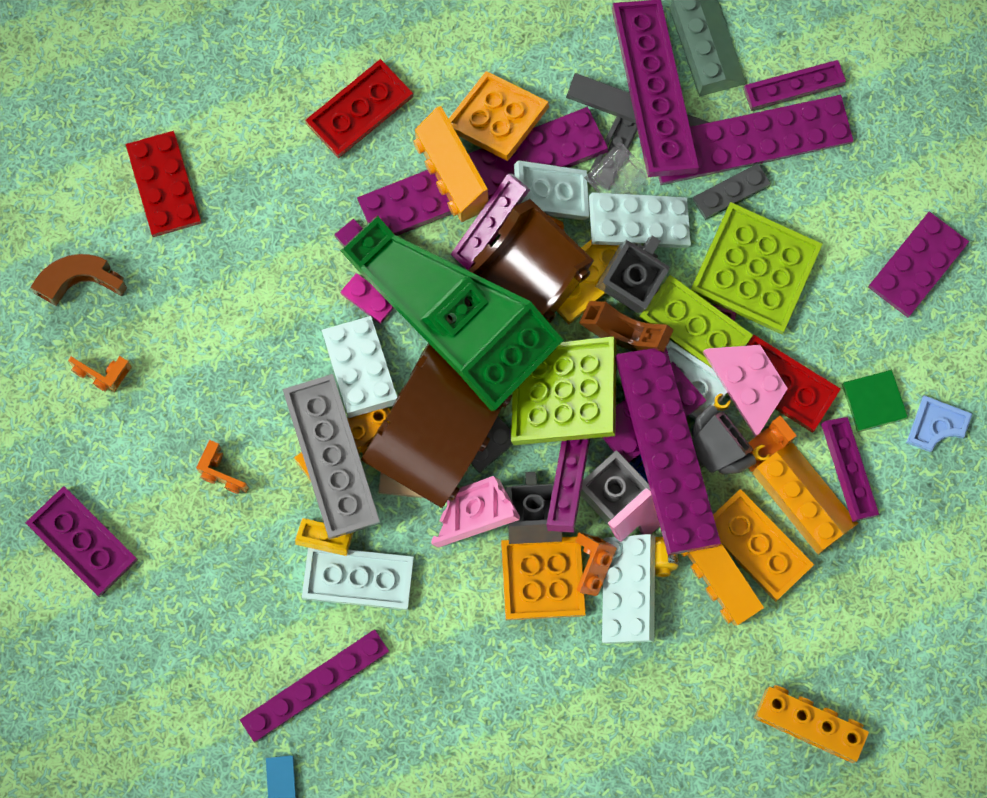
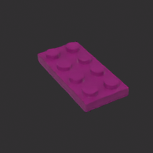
(918, 264)
(625, 438)
(81, 541)

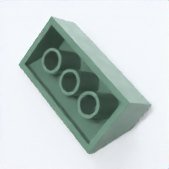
(707, 45)

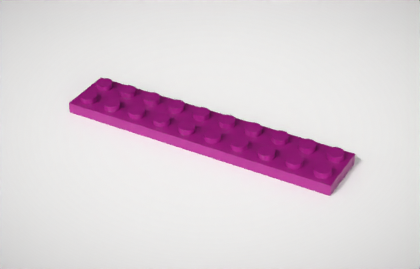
(419, 202)

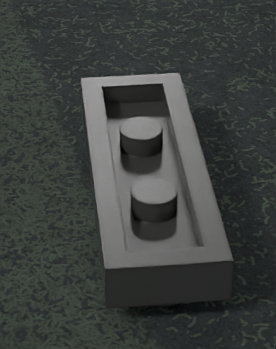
(731, 190)

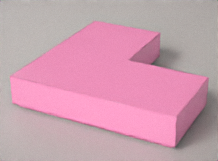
(637, 513)

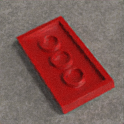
(359, 108)
(163, 183)
(807, 392)

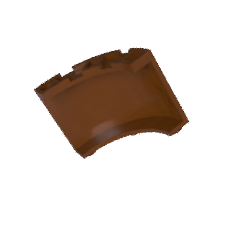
(533, 260)
(432, 431)

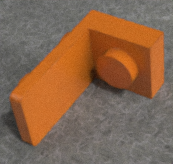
(115, 373)
(774, 438)
(213, 457)
(600, 558)

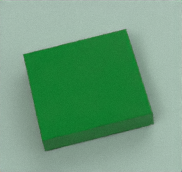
(874, 400)

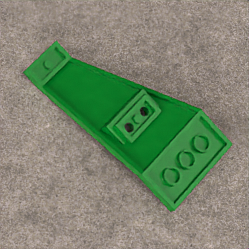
(488, 343)

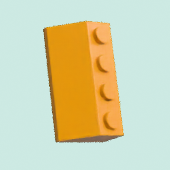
(451, 165)
(804, 497)

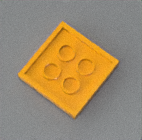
(497, 115)
(542, 579)

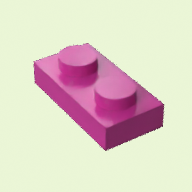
(367, 298)

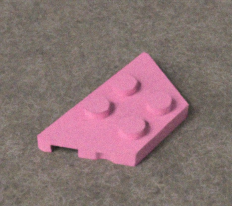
(748, 381)
(475, 511)

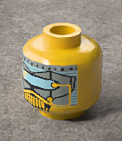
(663, 563)

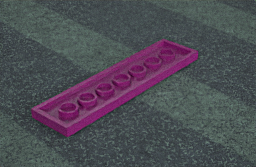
(654, 88)
(768, 136)
(667, 451)

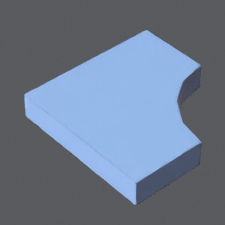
(936, 422)

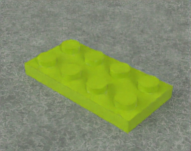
(693, 320)

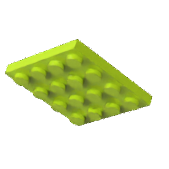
(756, 268)
(568, 395)

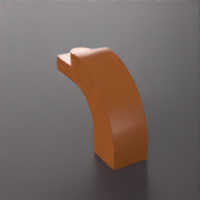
(73, 269)
(629, 333)

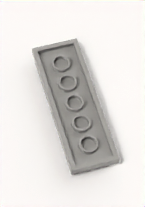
(331, 456)

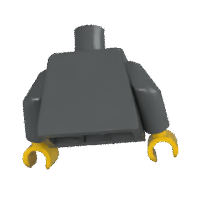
(720, 444)

